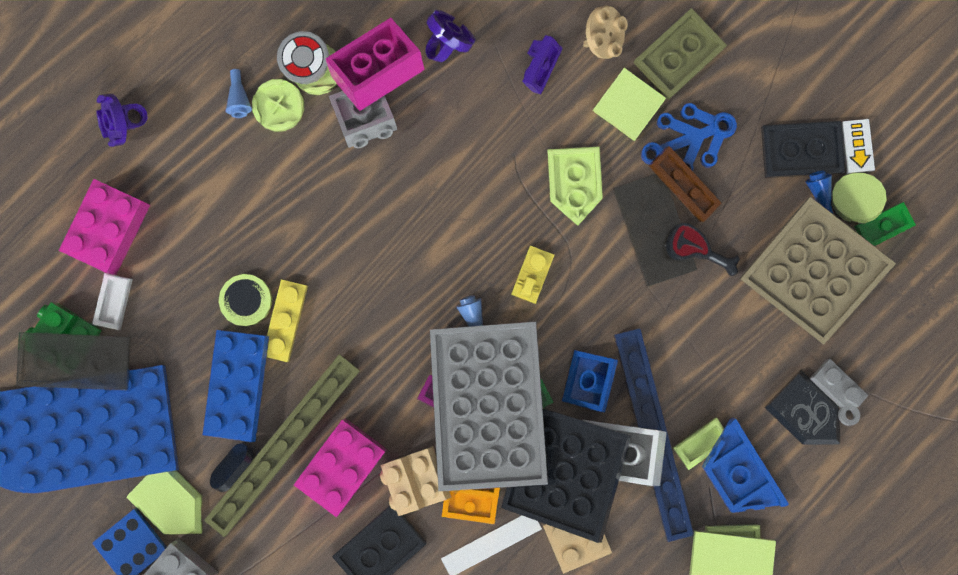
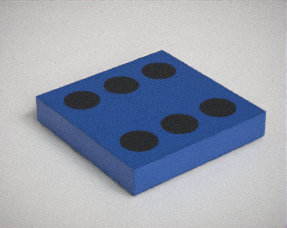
(130, 545)

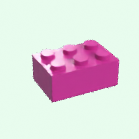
(375, 64)
(104, 227)
(340, 467)

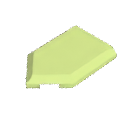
(575, 180)
(169, 503)

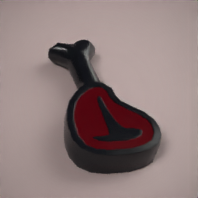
(688, 242)

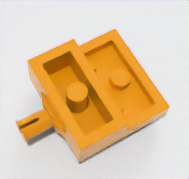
(472, 505)

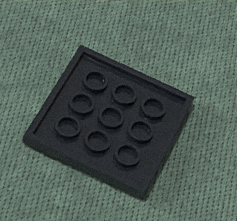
(581, 474)

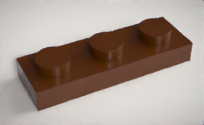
(685, 184)

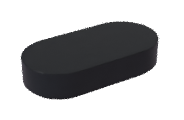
(231, 467)

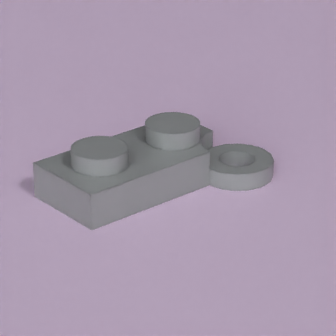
(840, 390)

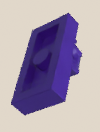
(544, 56)

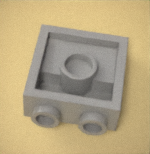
(363, 125)

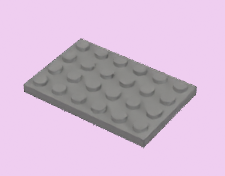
(488, 407)

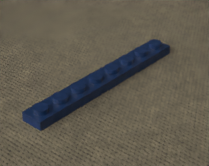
(649, 416)

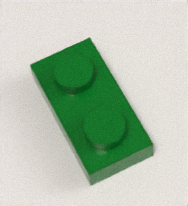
(886, 225)

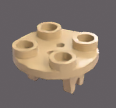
(605, 32)

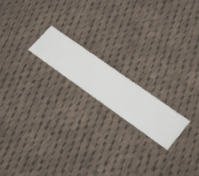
(490, 544)

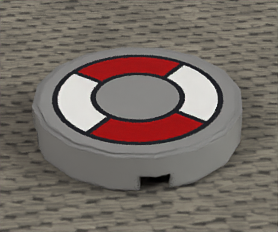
(303, 57)

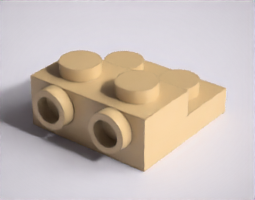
(413, 481)
(574, 550)

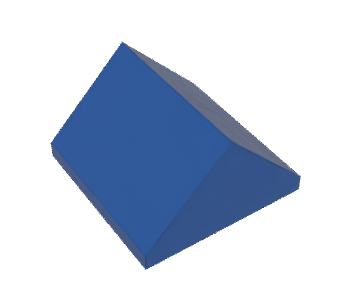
(589, 381)

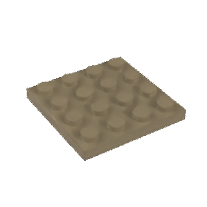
(817, 270)

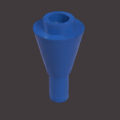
(821, 187)

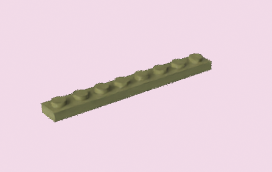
(282, 445)

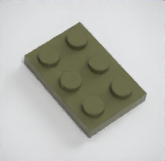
(680, 53)

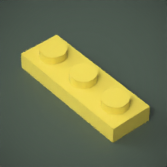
(285, 320)

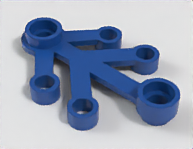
(693, 135)

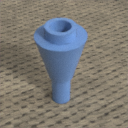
(237, 103)
(471, 310)

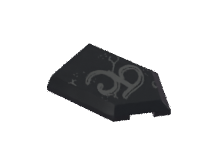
(806, 412)

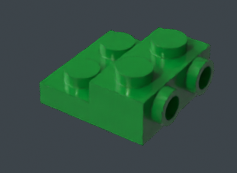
(60, 320)

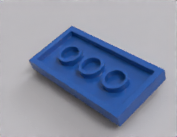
(235, 386)

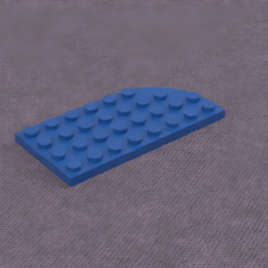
(86, 435)

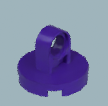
(448, 35)
(114, 119)

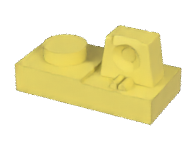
(532, 274)

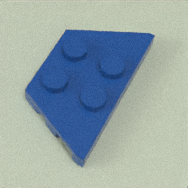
(740, 472)

